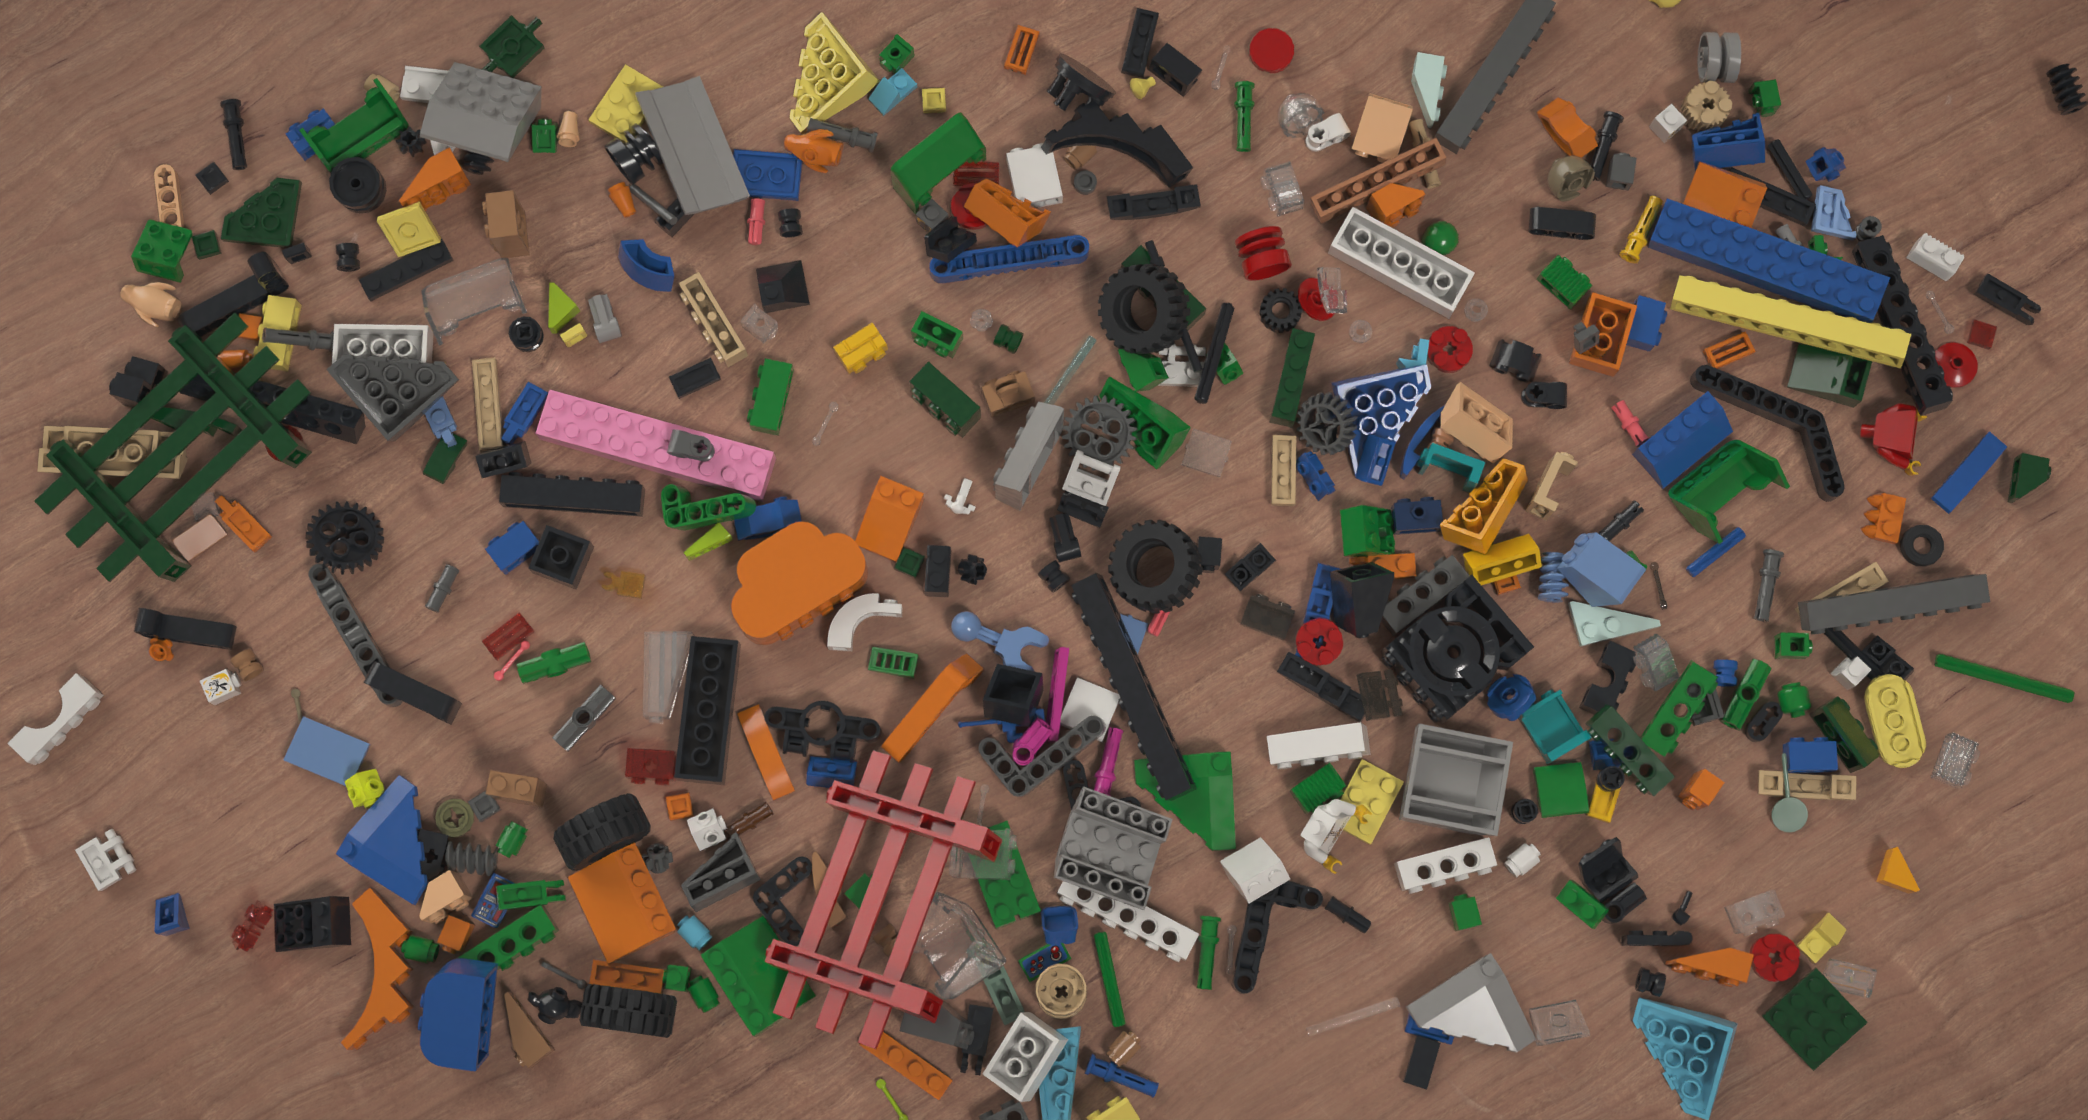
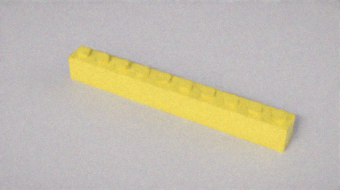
(1790, 321)

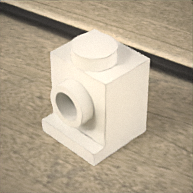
(1850, 672)

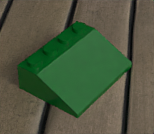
(746, 977)

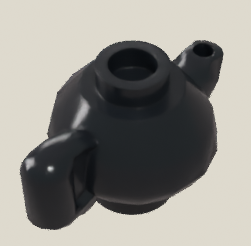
(555, 1005)

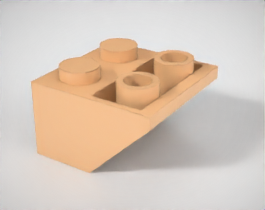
(444, 896)

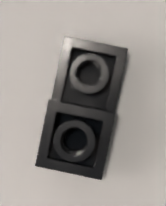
(1250, 567)
(1886, 658)

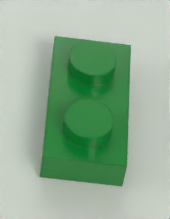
(1582, 904)

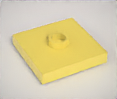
(408, 229)

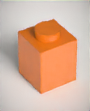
(455, 934)

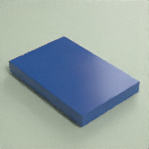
(770, 174)

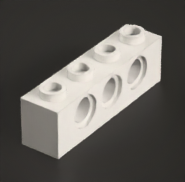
(1480, 850)

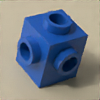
(1826, 164)

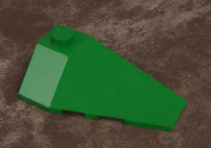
(1158, 431)

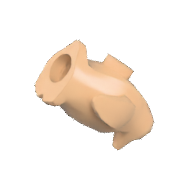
(152, 302)

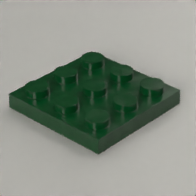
(1814, 1018)

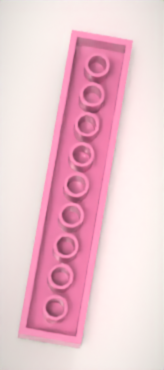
(645, 442)

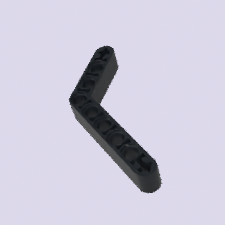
(1778, 415)

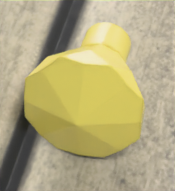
(1141, 86)

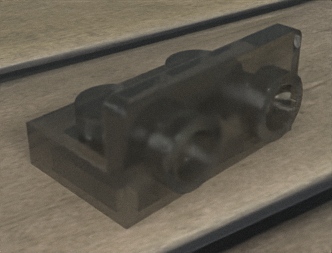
(1267, 616)

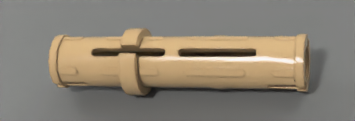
(1417, 129)

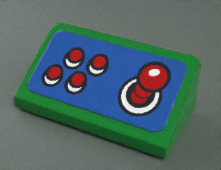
(1043, 958)

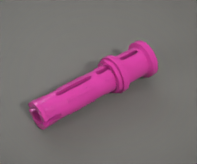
(1105, 774)

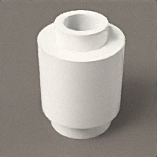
(1522, 860)

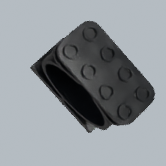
(1444, 697)

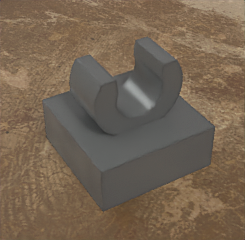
(1585, 337)

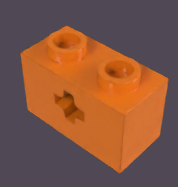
(1700, 790)

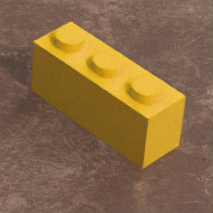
(1503, 560)

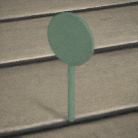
(1788, 813)

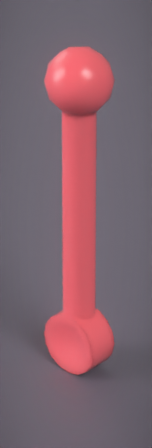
(499, 675)

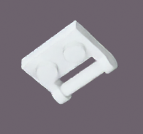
(1088, 484)

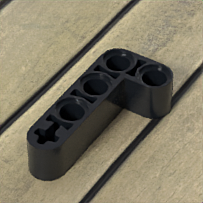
(184, 630)
(413, 692)

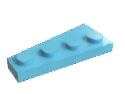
(1058, 1085)

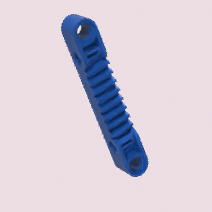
(1011, 258)

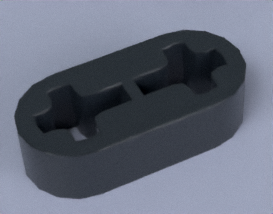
(1768, 725)

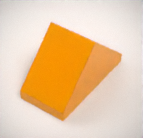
(1896, 872)

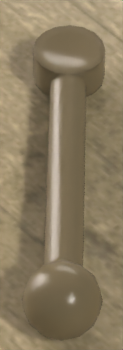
(295, 693)

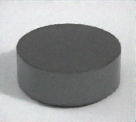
(1085, 182)

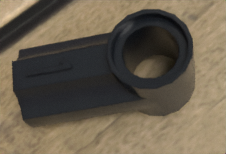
(1065, 543)
(1625, 902)

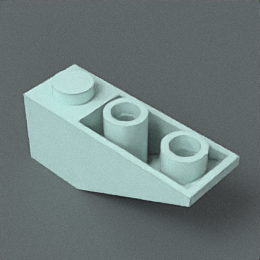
(1426, 82)

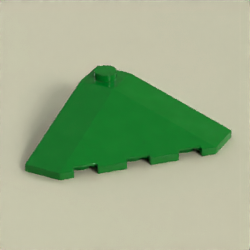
(1210, 806)

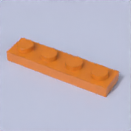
(911, 1066)

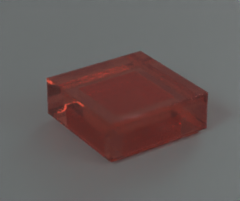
(1982, 334)

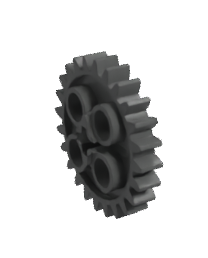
(1107, 414)

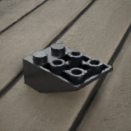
(312, 924)

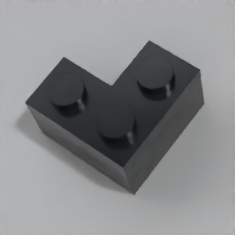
(137, 381)

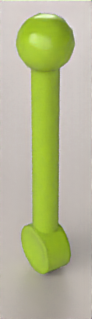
(881, 1084)

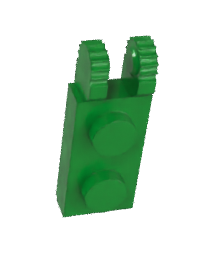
(527, 894)

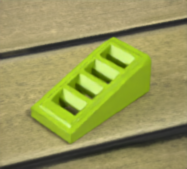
(709, 541)

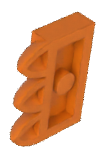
(1886, 519)

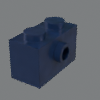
(1416, 516)

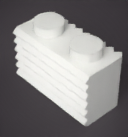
(1935, 257)

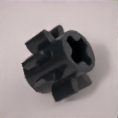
(406, 138)
(972, 569)

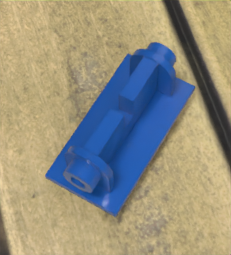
(1308, 467)

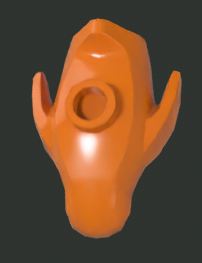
(815, 149)

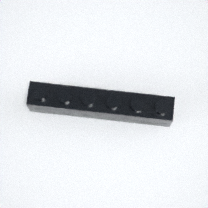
(572, 495)

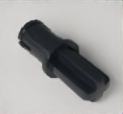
(1348, 915)

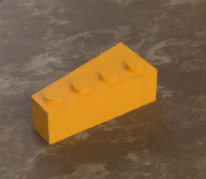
(1486, 509)

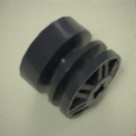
(634, 153)

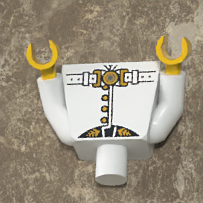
(1325, 828)

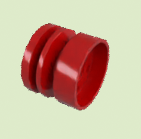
(1263, 253)

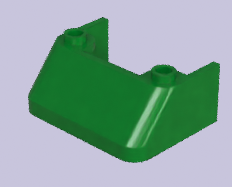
(359, 132)
(936, 159)
(1721, 479)

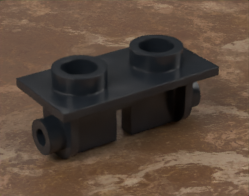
(1082, 509)

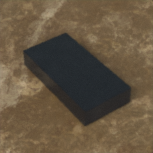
(695, 378)
(1421, 1062)

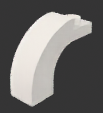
(853, 613)

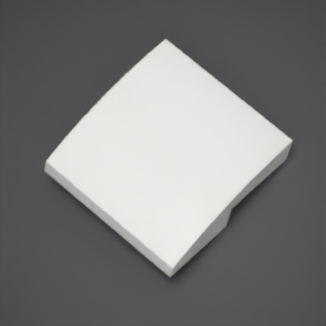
(1086, 701)

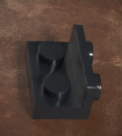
(948, 240)

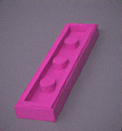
(1057, 692)

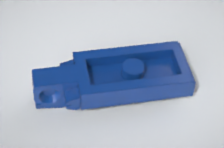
(523, 412)

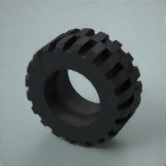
(1117, 313)
(1133, 547)
(601, 831)
(628, 1010)

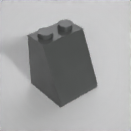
(948, 1029)

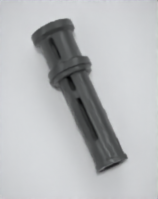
(852, 136)
(311, 339)
(1769, 574)

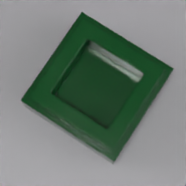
(206, 245)
(909, 562)

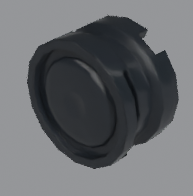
(526, 334)

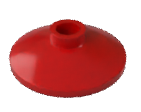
(1311, 300)
(1955, 375)

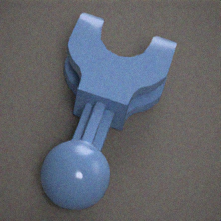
(967, 627)

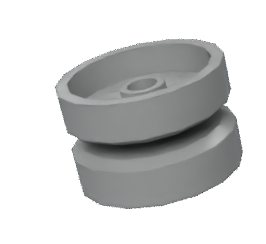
(1719, 57)

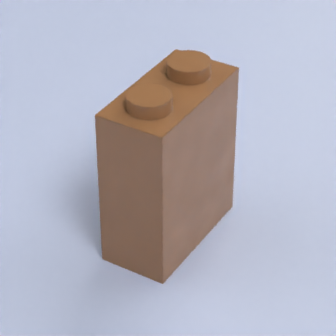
(516, 788)

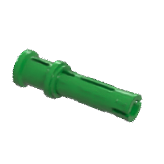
(1244, 119)
(1208, 942)

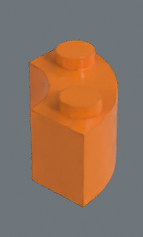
(1567, 128)

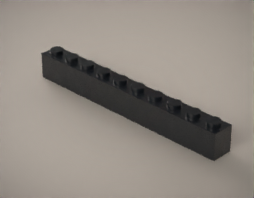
(1133, 687)

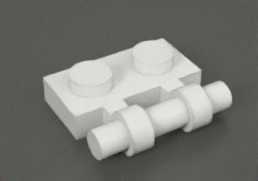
(1181, 372)
(100, 865)

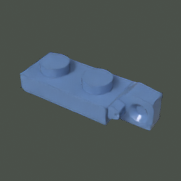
(442, 422)

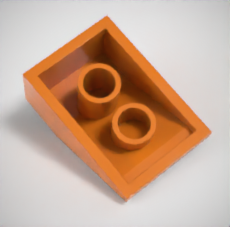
(1725, 194)
(889, 518)

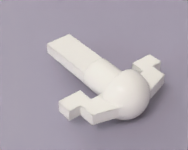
(958, 506)

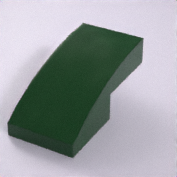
(443, 459)

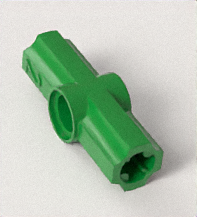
(553, 663)
(1753, 682)

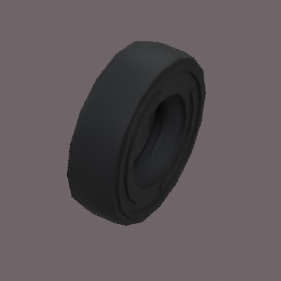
(1934, 538)

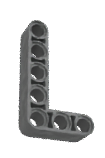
(1044, 759)

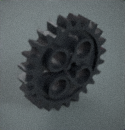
(334, 520)

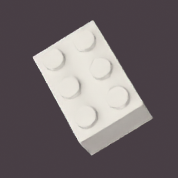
(1025, 1056)

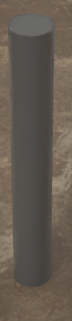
(653, 204)

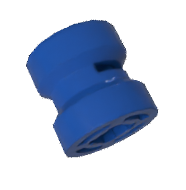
(1726, 672)

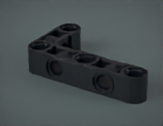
(1257, 917)

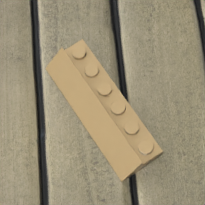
(122, 461)

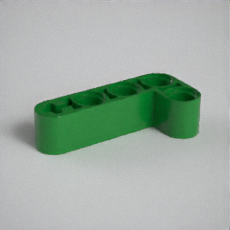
(709, 508)

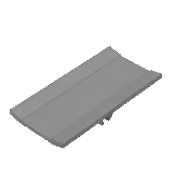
(692, 146)

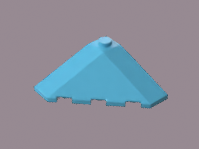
(1690, 1048)

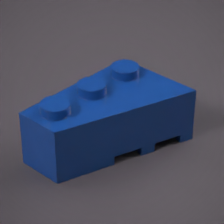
(1731, 146)

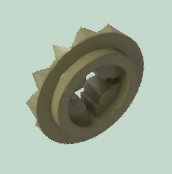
(445, 812)

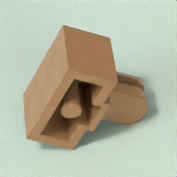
(1007, 393)

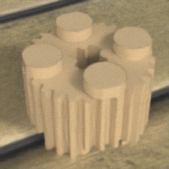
(1708, 96)

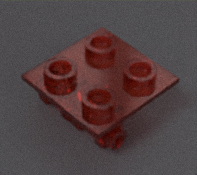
(241, 935)

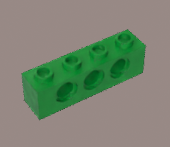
(1692, 674)
(495, 944)

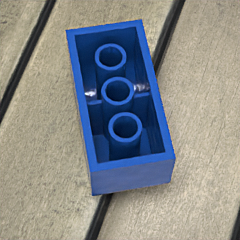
(458, 1014)

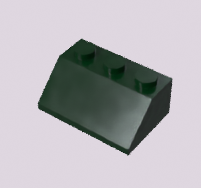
(1840, 726)

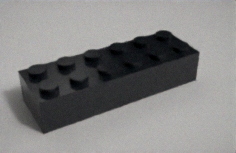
(707, 710)

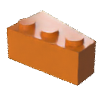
(1004, 213)

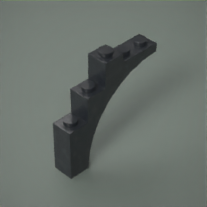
(1150, 147)

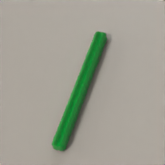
(2004, 678)

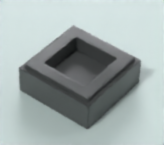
(484, 806)

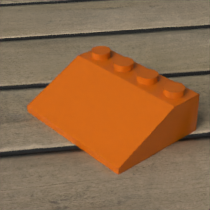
(621, 903)

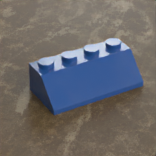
(1684, 440)

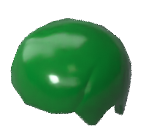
(1441, 237)

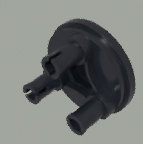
(1076, 79)

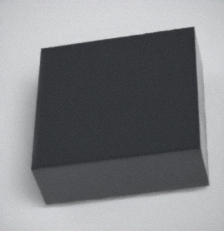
(212, 178)
(297, 253)

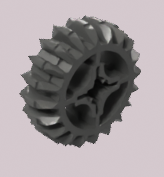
(1329, 411)

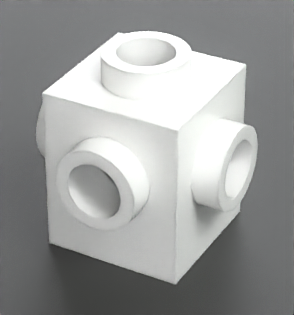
(707, 829)

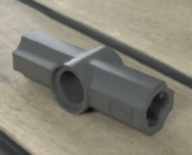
(572, 730)

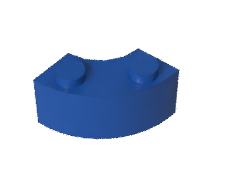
(646, 266)
(768, 519)

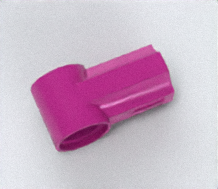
(1032, 740)

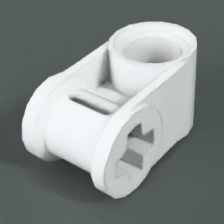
(1330, 131)

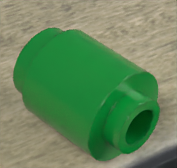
(511, 839)
(420, 949)
(703, 994)

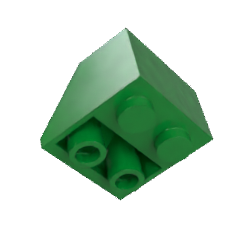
(1367, 531)

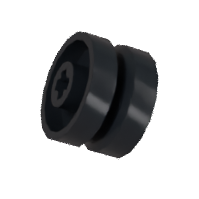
(355, 197)

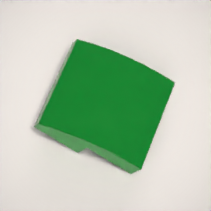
(1561, 790)

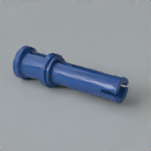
(1110, 1072)

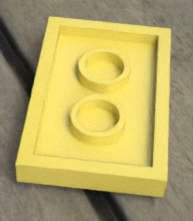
(620, 106)
(1375, 791)

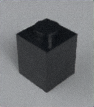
(1210, 553)

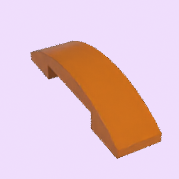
(765, 752)

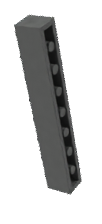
(1493, 73)
(1894, 602)

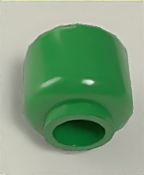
(1794, 699)

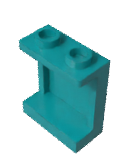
(1453, 462)
(1553, 726)

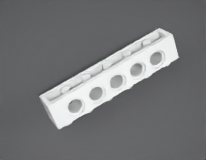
(1184, 936)

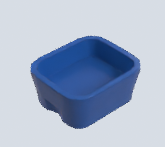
(1059, 924)

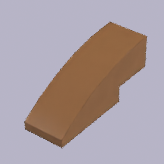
(819, 871)

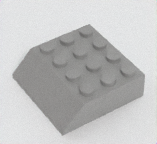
(481, 111)
(1029, 455)
(1456, 780)

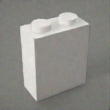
(1034, 176)
(1255, 870)

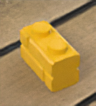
(861, 348)

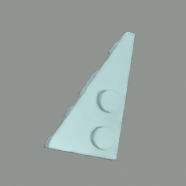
(1603, 624)

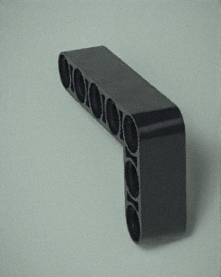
(239, 298)

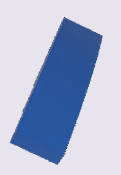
(1968, 472)
(1320, 598)

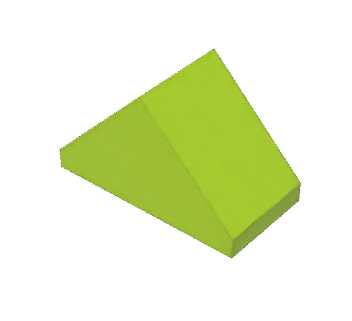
(561, 309)

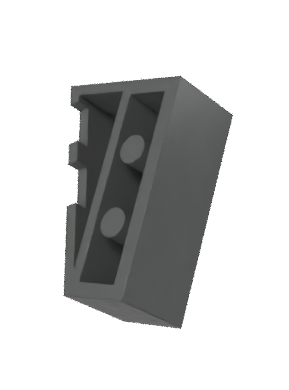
(721, 875)

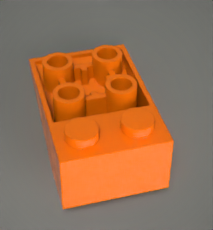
(436, 181)
(1726, 965)

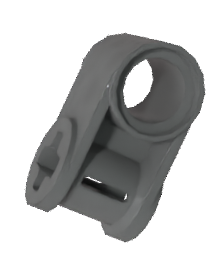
(686, 446)

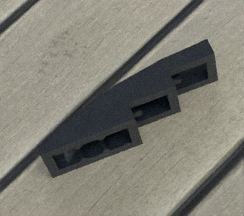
(1322, 686)

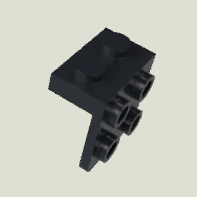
(1606, 870)

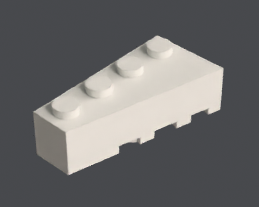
(1318, 744)

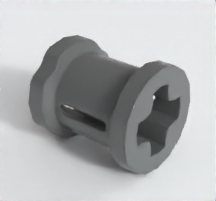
(1868, 222)

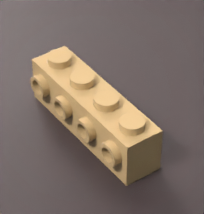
(713, 320)

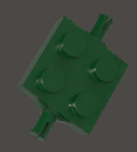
(512, 46)

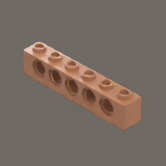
(1359, 188)

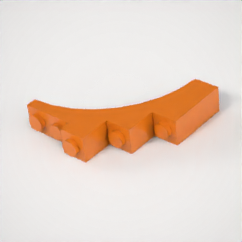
(390, 968)

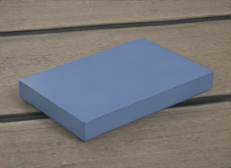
(326, 751)

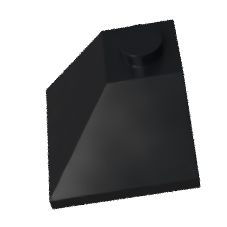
(782, 286)

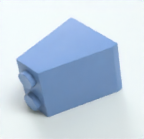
(1600, 570)

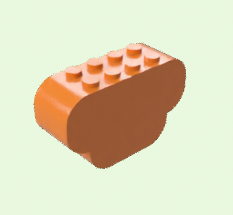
(795, 580)

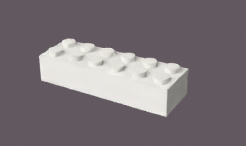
(1400, 262)

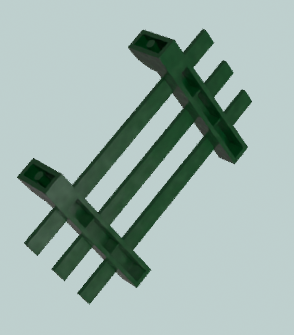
(111, 503)

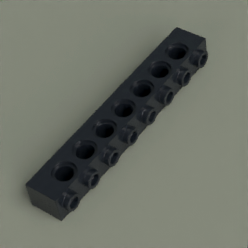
(1926, 400)
(311, 414)

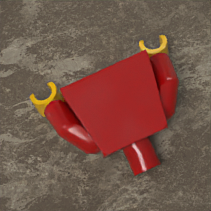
(1895, 435)

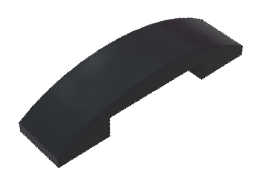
(1153, 204)

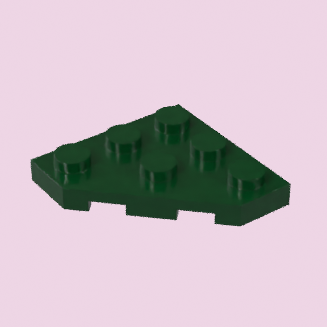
(266, 217)

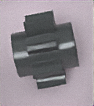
(657, 858)

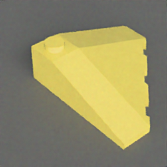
(830, 75)

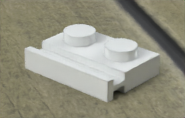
(420, 83)

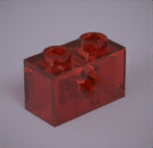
(640, 758)

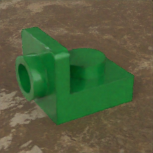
(544, 136)
(1228, 366)

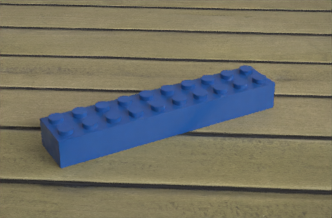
(1768, 262)

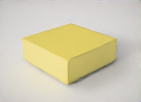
(934, 100)
(573, 335)

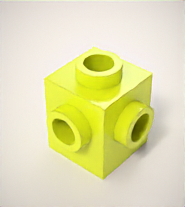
(364, 788)

